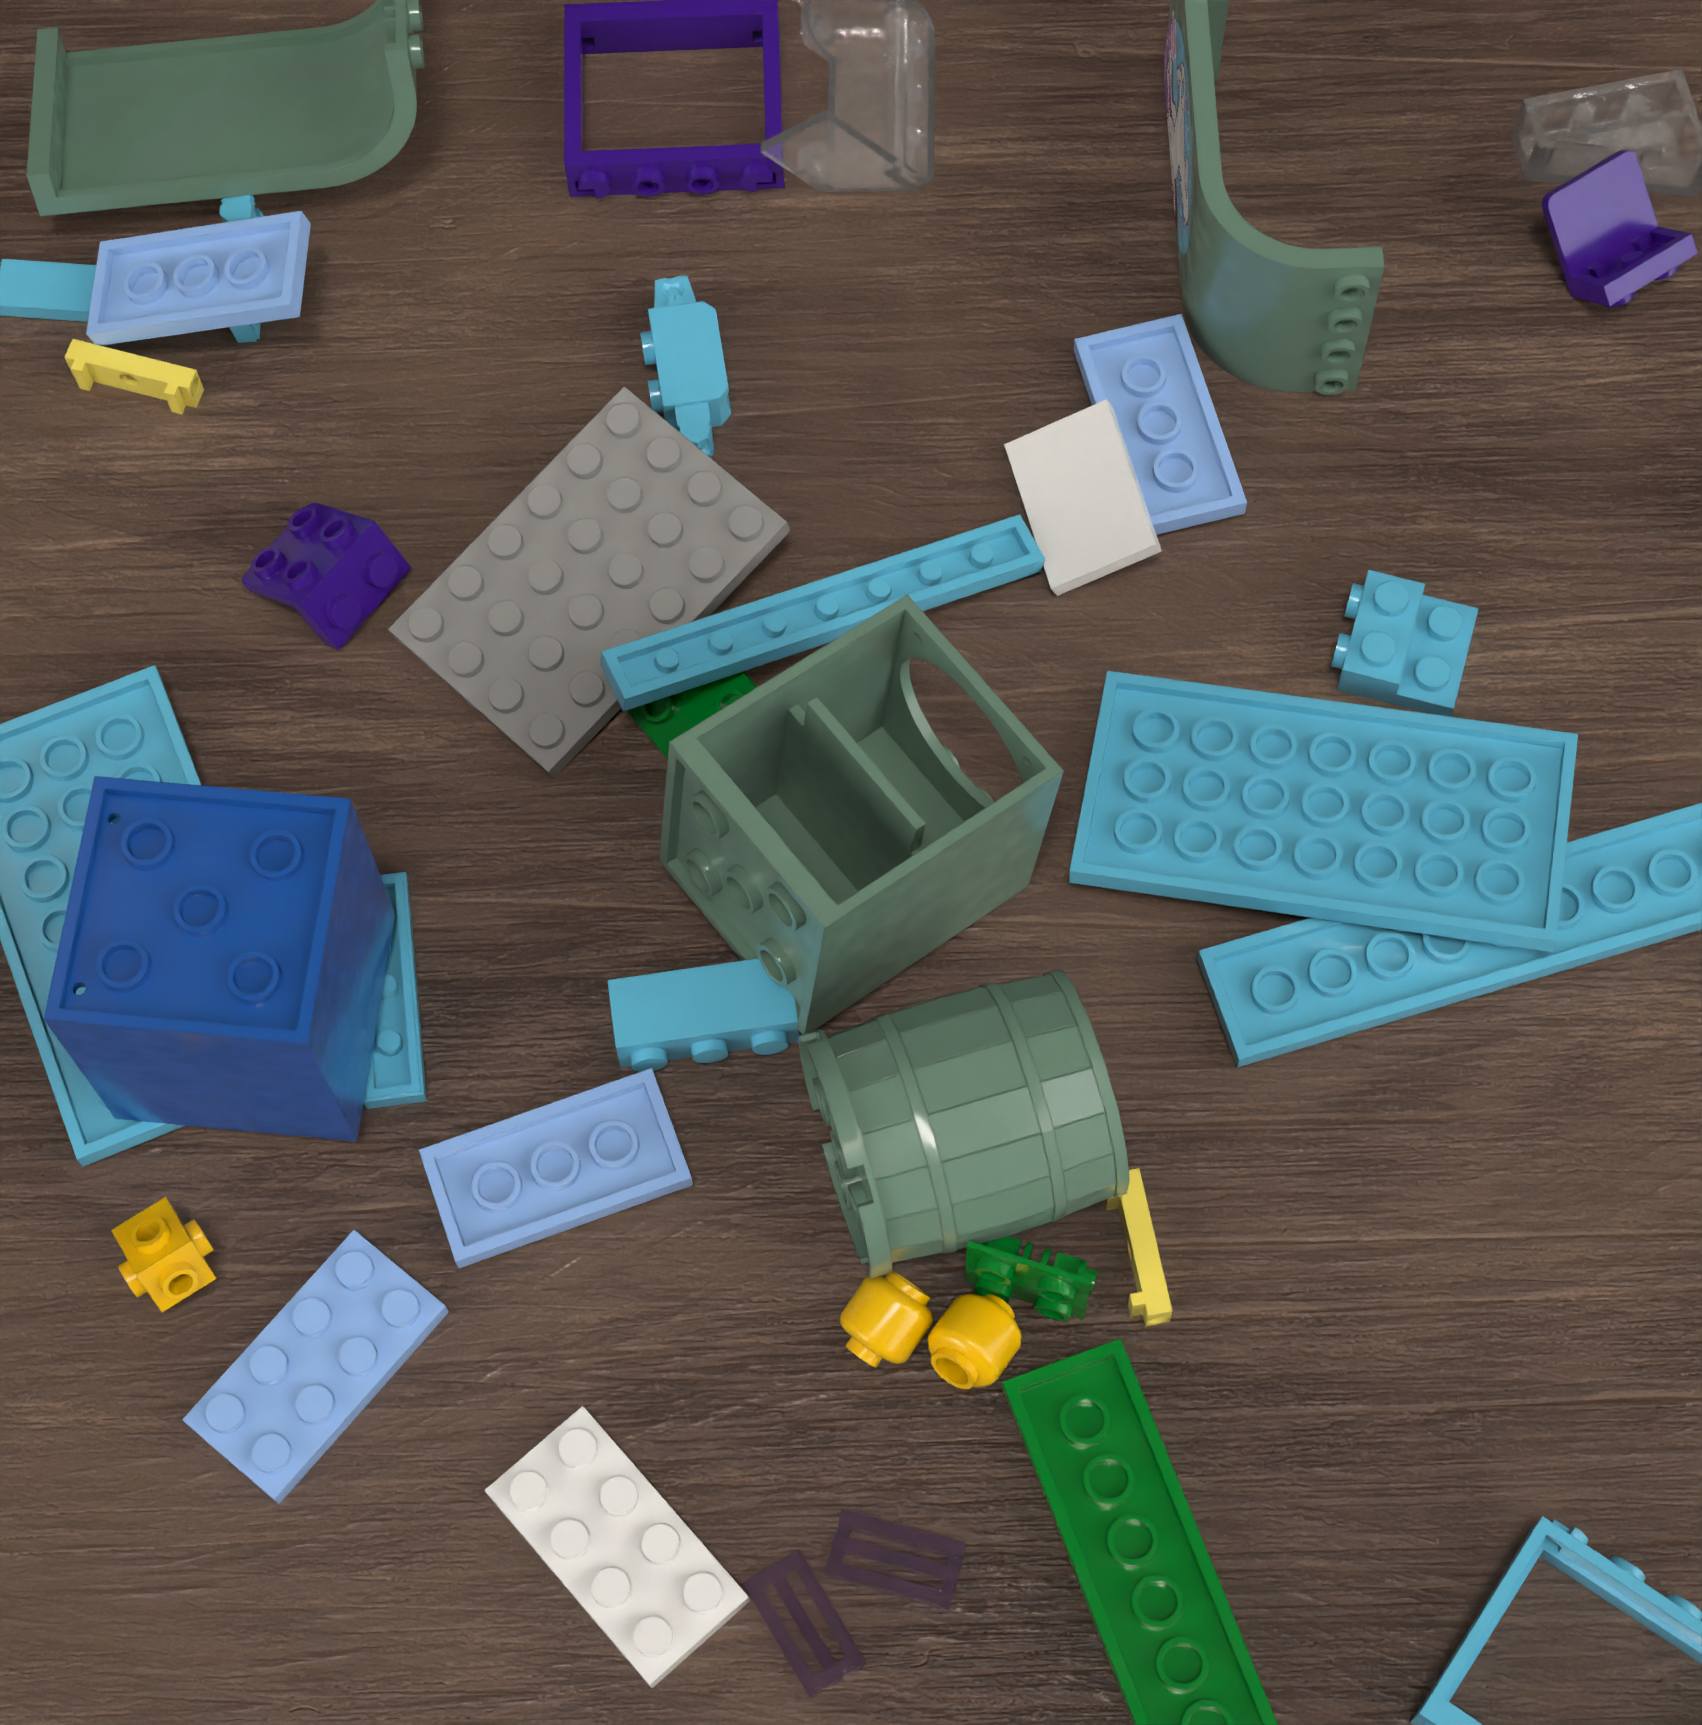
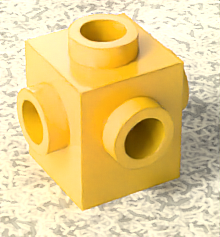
(163, 1255)

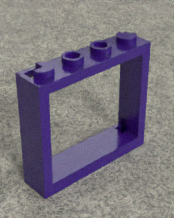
(669, 27)

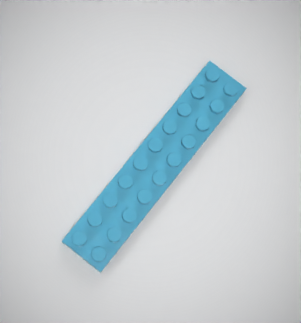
(1344, 977)

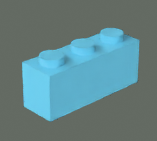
(700, 1014)

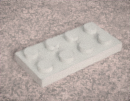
(617, 1546)

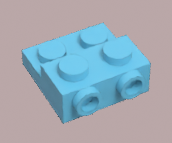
(1404, 645)

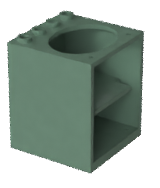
(837, 824)

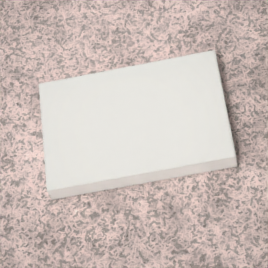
(1082, 497)

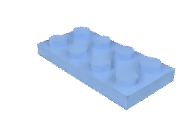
(199, 279)
(1165, 421)
(555, 1168)
(316, 1366)

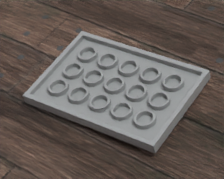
(594, 553)

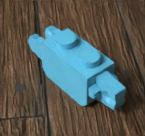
(688, 362)

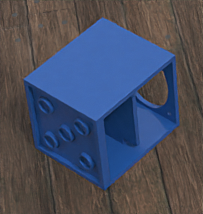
(223, 958)

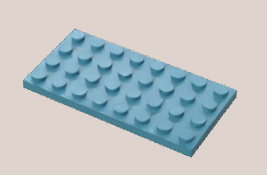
(44, 799)
(1327, 810)

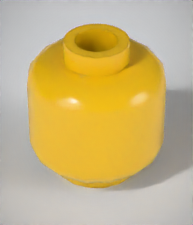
(886, 1319)
(974, 1341)

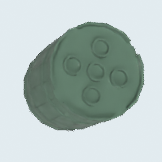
(966, 1118)

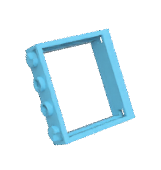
(1611, 1579)

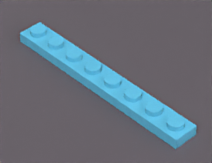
(817, 612)

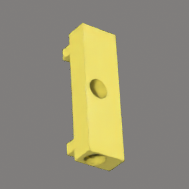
(134, 373)
(1152, 1292)

